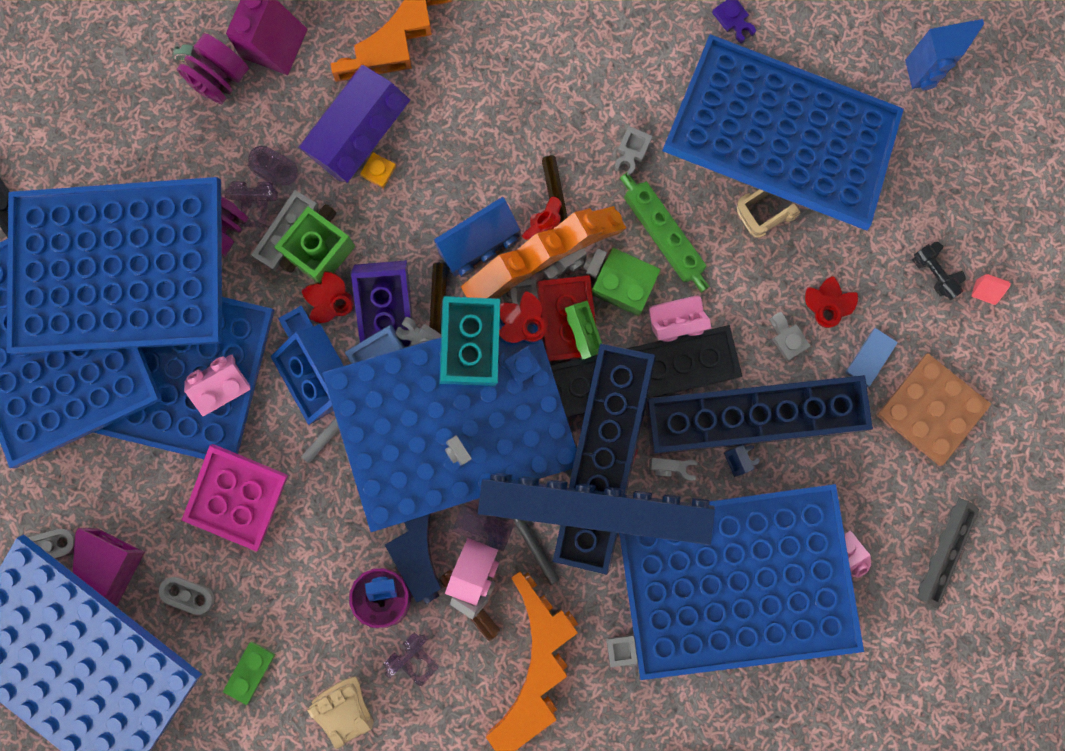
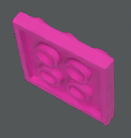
(234, 497)

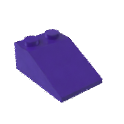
(381, 297)

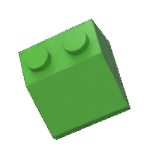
(315, 245)
(625, 281)

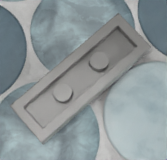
(285, 219)

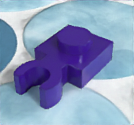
(732, 16)

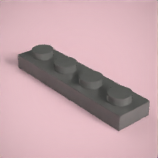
(948, 553)

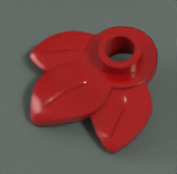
(545, 220)
(323, 298)
(831, 299)
(519, 317)

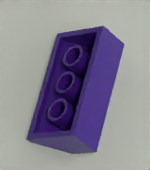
(354, 123)

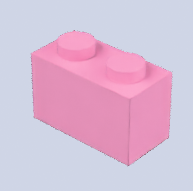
(471, 572)

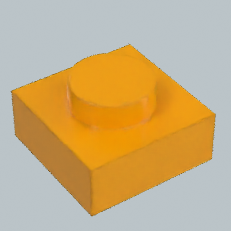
(378, 170)

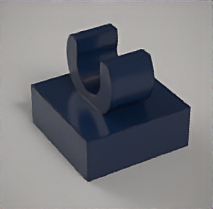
(739, 460)

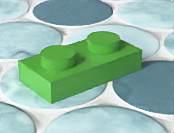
(584, 329)
(249, 673)

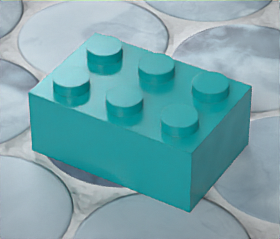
(469, 341)

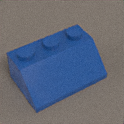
(940, 52)
(478, 238)
(301, 367)

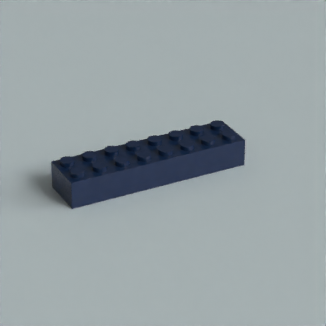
(758, 415)
(606, 447)
(597, 510)

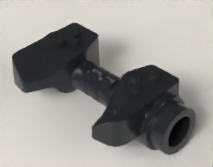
(947, 284)

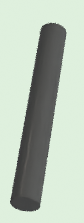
(537, 551)

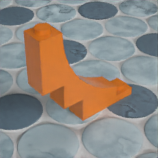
(388, 47)

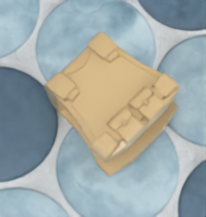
(755, 230)
(342, 712)

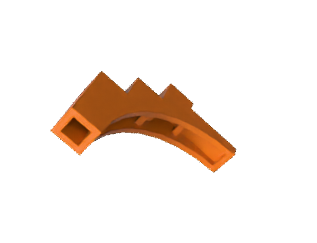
(542, 250)
(531, 711)

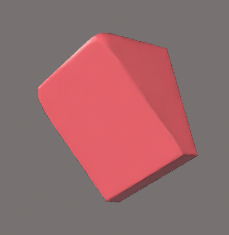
(990, 288)

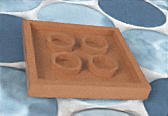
(934, 409)

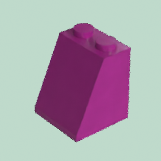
(266, 34)
(105, 562)

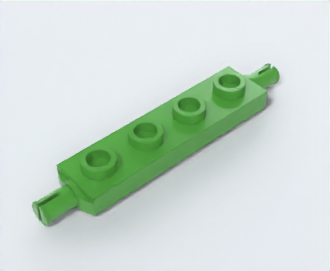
(665, 232)

